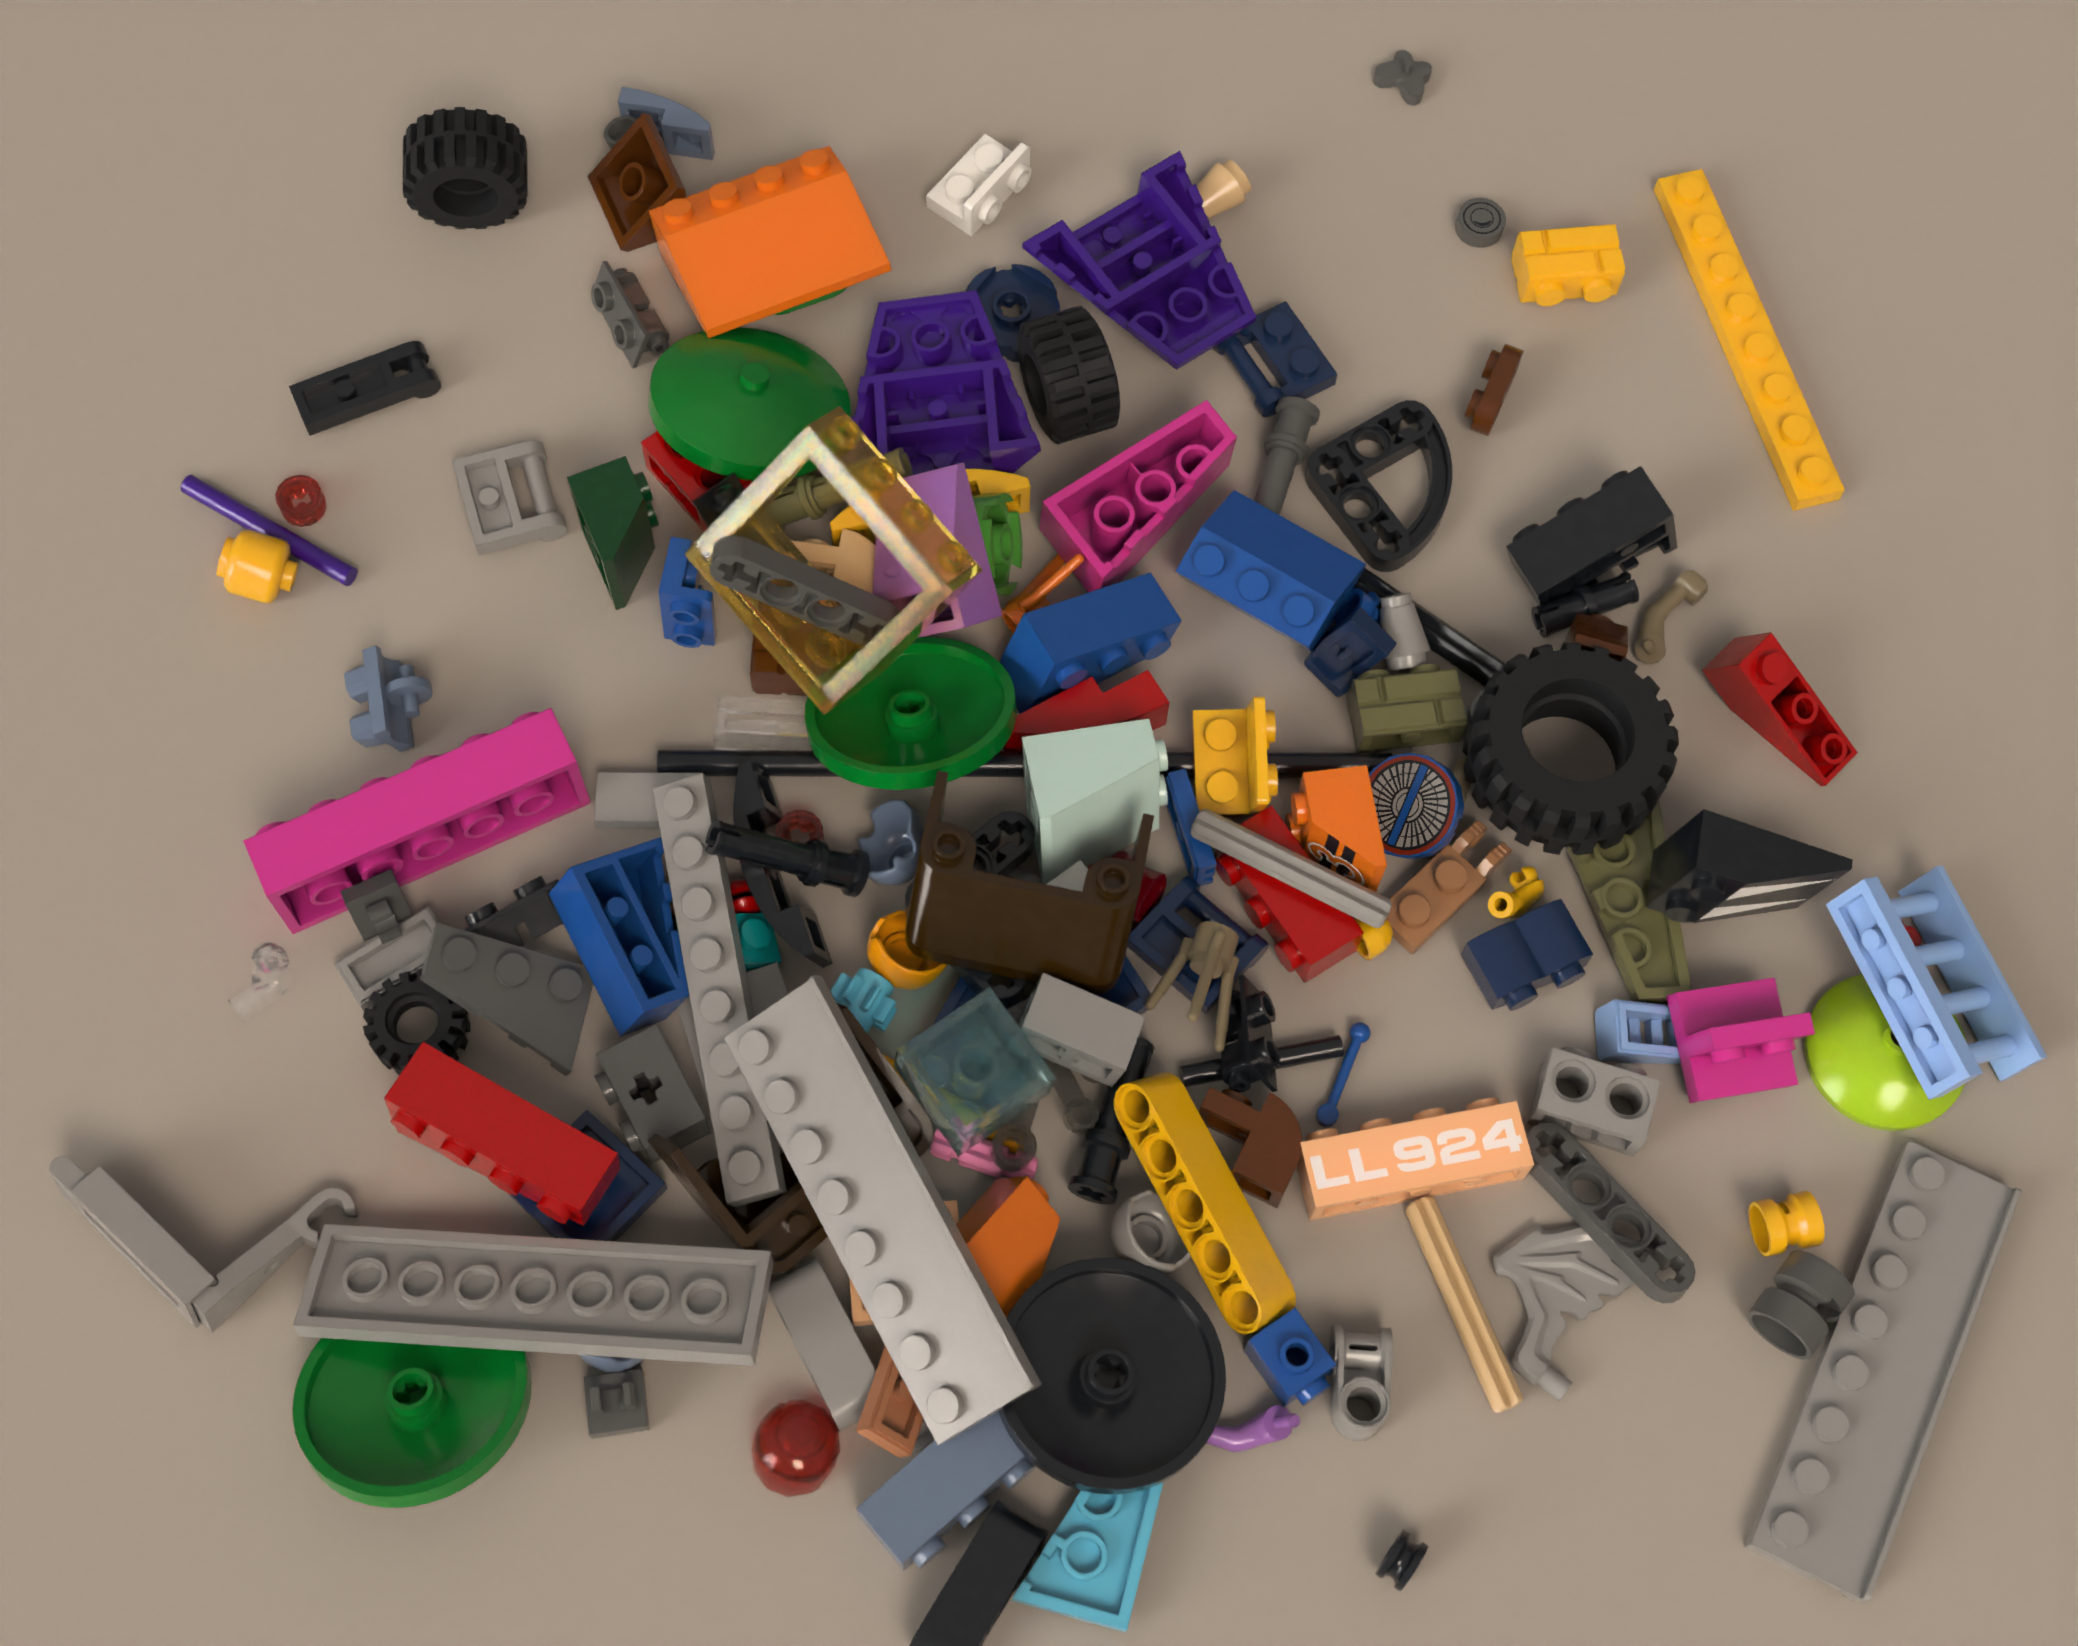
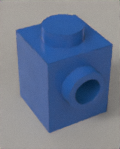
(1291, 1359)

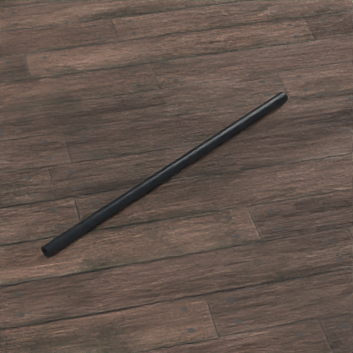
(1004, 764)

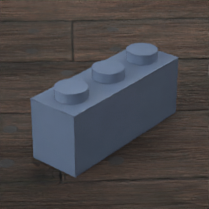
(941, 1489)

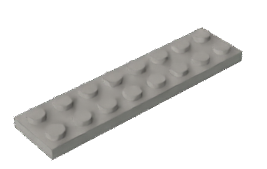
(536, 1294)

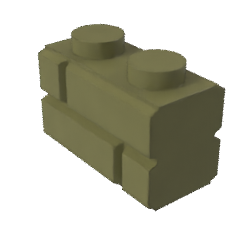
(1406, 708)

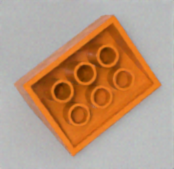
(768, 241)

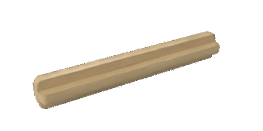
(1464, 1304)

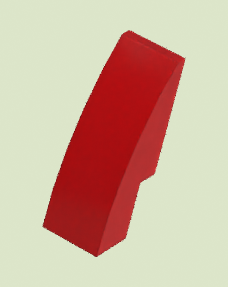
(1088, 706)

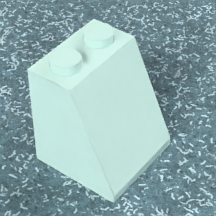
(1091, 791)

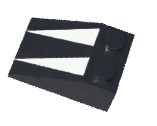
(1735, 870)

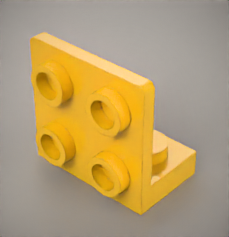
(1232, 759)

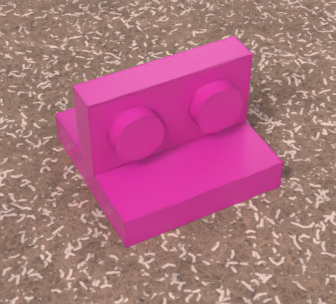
(1735, 1039)

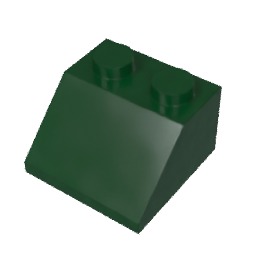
(616, 523)

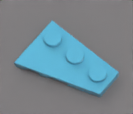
(1094, 1559)

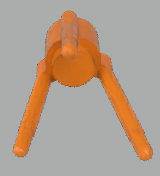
(1034, 594)

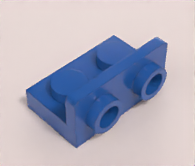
(684, 604)

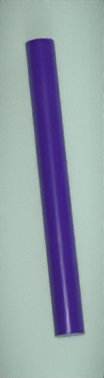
(257, 522)

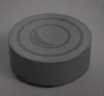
(1480, 222)

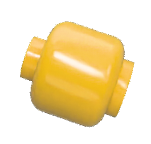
(256, 566)

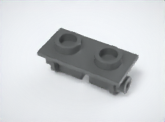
(619, 300)

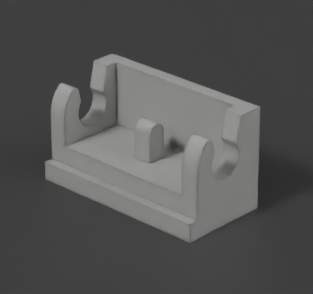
(1080, 1029)

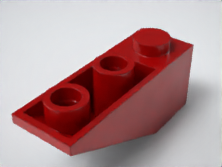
(1779, 704)

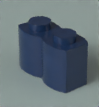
(1527, 955)

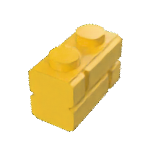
(1568, 264)

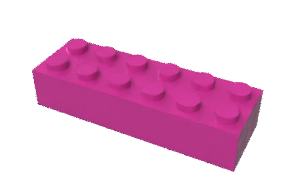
(419, 818)

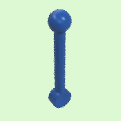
(1328, 1113)

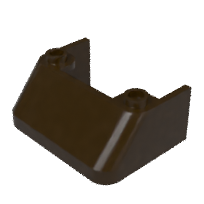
(1016, 923)
(788, 1221)

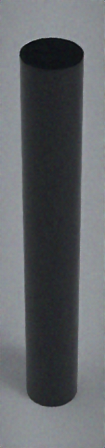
(1289, 1056)

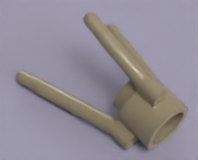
(1210, 956)

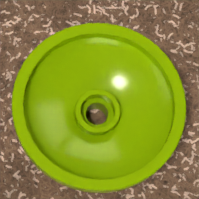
(1862, 1067)

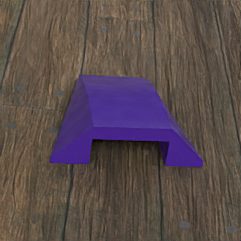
(1153, 267)
(942, 387)

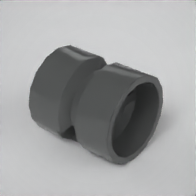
(1797, 1310)

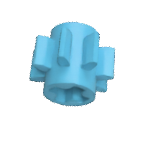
(866, 998)

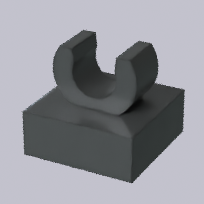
(377, 906)
(616, 1403)

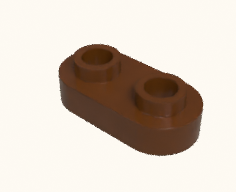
(1500, 372)

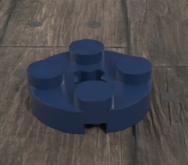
(1009, 287)

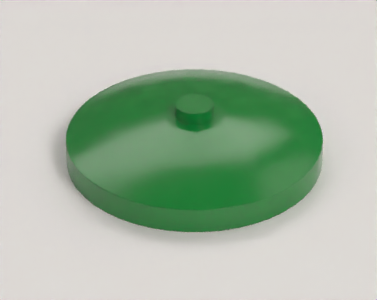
(740, 398)
(925, 714)
(407, 1418)

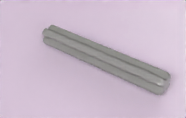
(1291, 868)

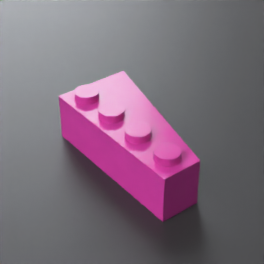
(1136, 496)

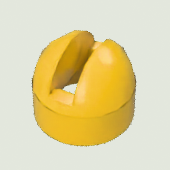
(1374, 939)

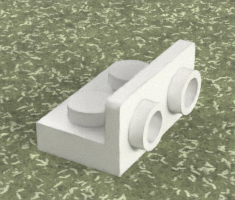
(980, 184)

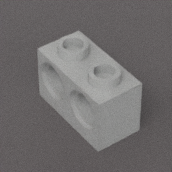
(1592, 1115)

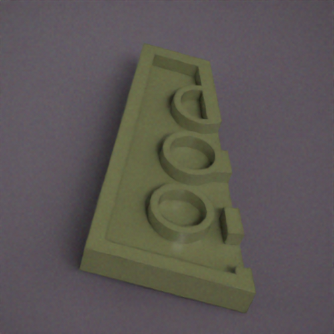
(1642, 940)

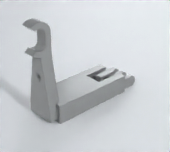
(168, 1264)

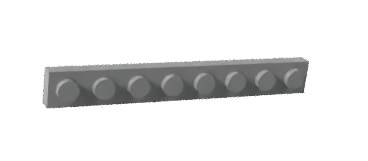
(716, 988)

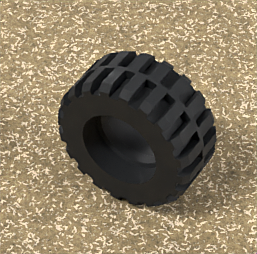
(1585, 689)

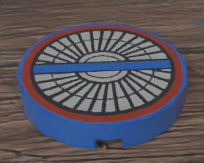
(1415, 804)

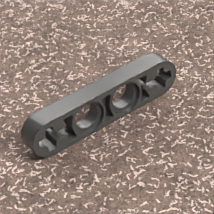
(737, 566)
(1613, 1206)

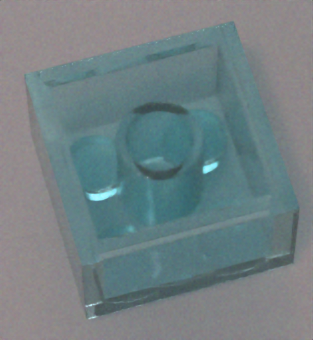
(974, 1071)

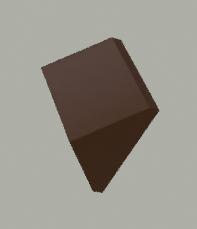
(634, 180)

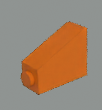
(1010, 1236)

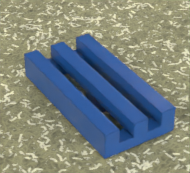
(1182, 812)

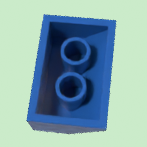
(1271, 569)

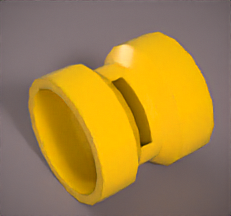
(1786, 1223)

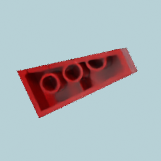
(500, 1136)

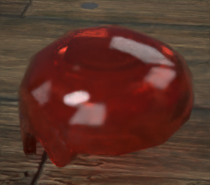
(795, 1447)

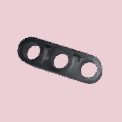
(982, 1580)

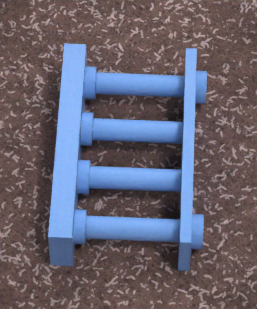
(1910, 997)

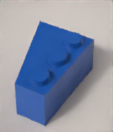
(1088, 638)
(625, 933)

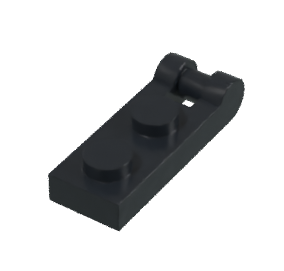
(365, 387)

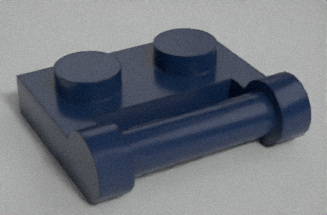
(1286, 352)
(1162, 932)

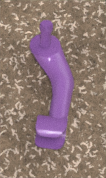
(1266, 1427)

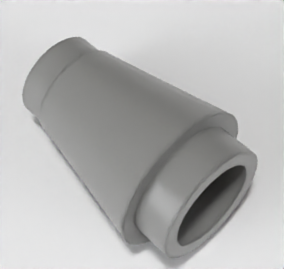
(1403, 625)

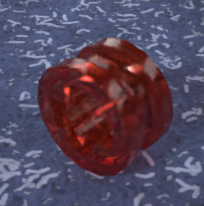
(304, 513)
(803, 821)

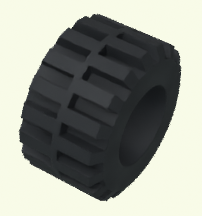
(465, 168)
(1068, 374)

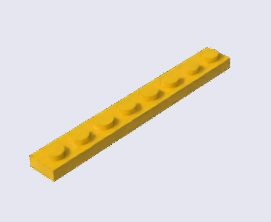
(1748, 340)

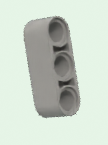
(824, 1340)

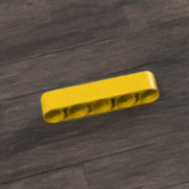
(1204, 1202)

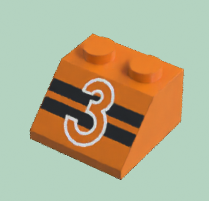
(1339, 823)

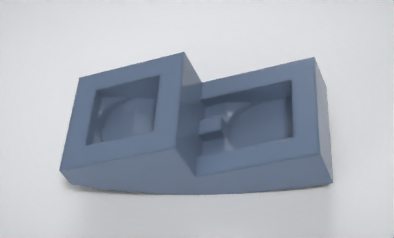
(682, 129)

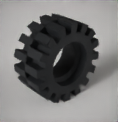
(397, 999)

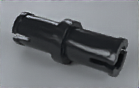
(1585, 600)

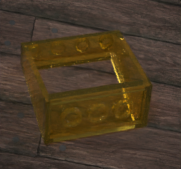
(816, 659)

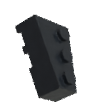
(1593, 537)

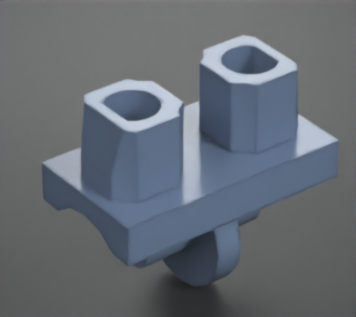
(392, 700)

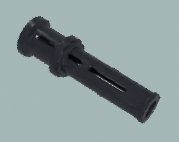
(810, 861)
(1107, 1141)

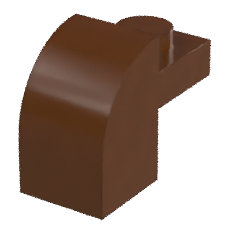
(1268, 1137)

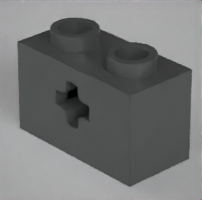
(648, 1063)

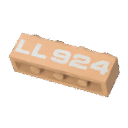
(1413, 1158)

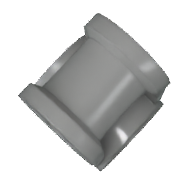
(1361, 1372)

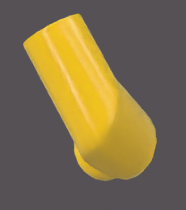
(1526, 893)

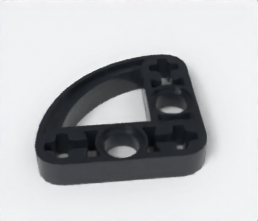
(1353, 480)

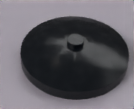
(1123, 1374)

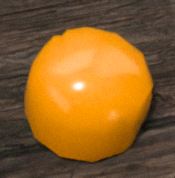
(893, 958)

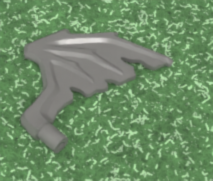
(1557, 1275)

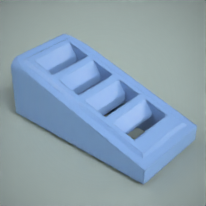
(1620, 1036)

